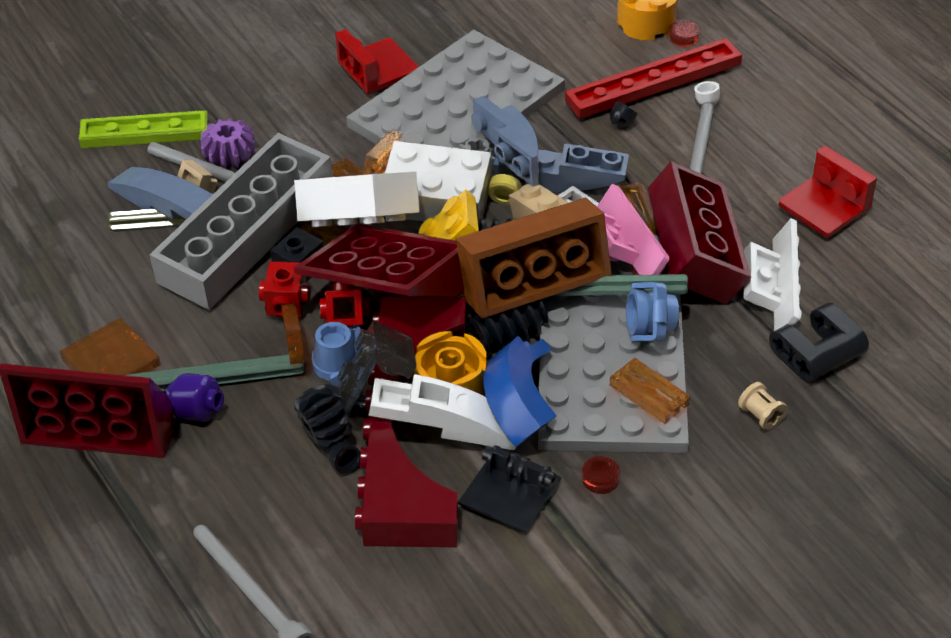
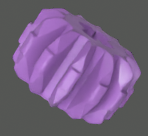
(227, 143)

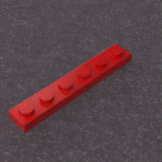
(653, 78)

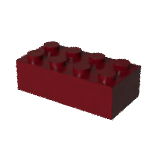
(699, 232)

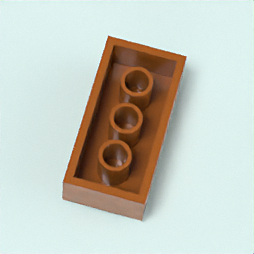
(534, 257)

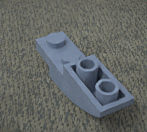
(511, 135)
(576, 167)

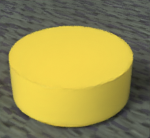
(501, 186)

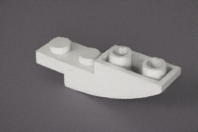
(440, 404)

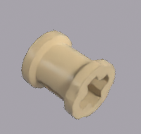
(762, 405)

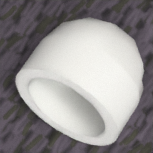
(707, 93)

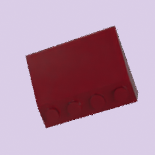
(388, 262)
(88, 410)

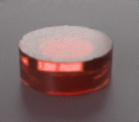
(684, 32)
(600, 475)

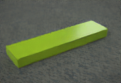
(142, 129)

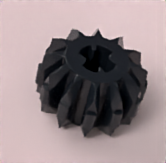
(322, 417)

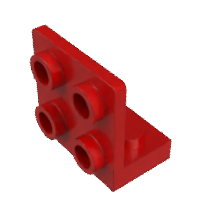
(375, 64)
(833, 194)

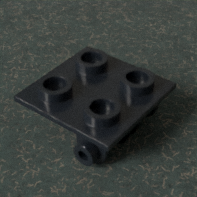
(510, 488)

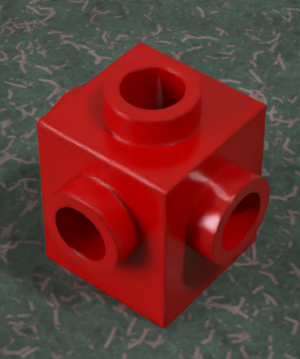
(283, 288)
(330, 305)

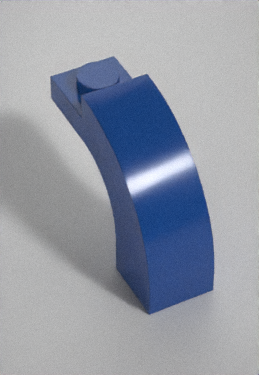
(512, 391)

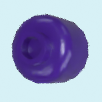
(195, 397)

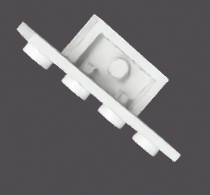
(775, 276)

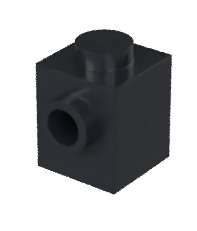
(296, 247)

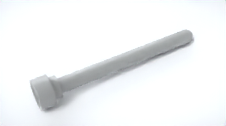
(250, 588)

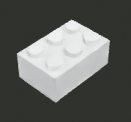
(442, 174)
(357, 196)

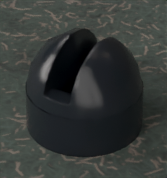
(622, 114)
(351, 454)

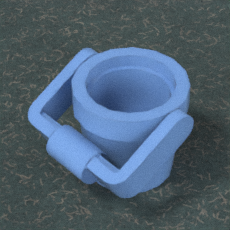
(650, 311)
(332, 348)

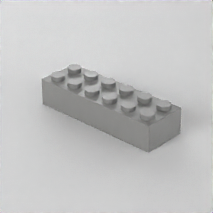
(237, 222)

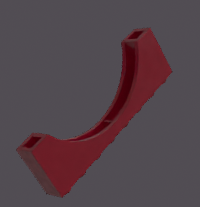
(398, 499)

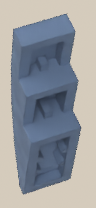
(159, 191)

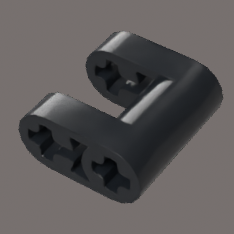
(840, 343)

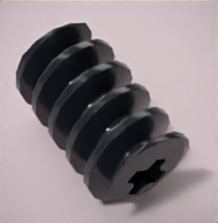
(508, 324)

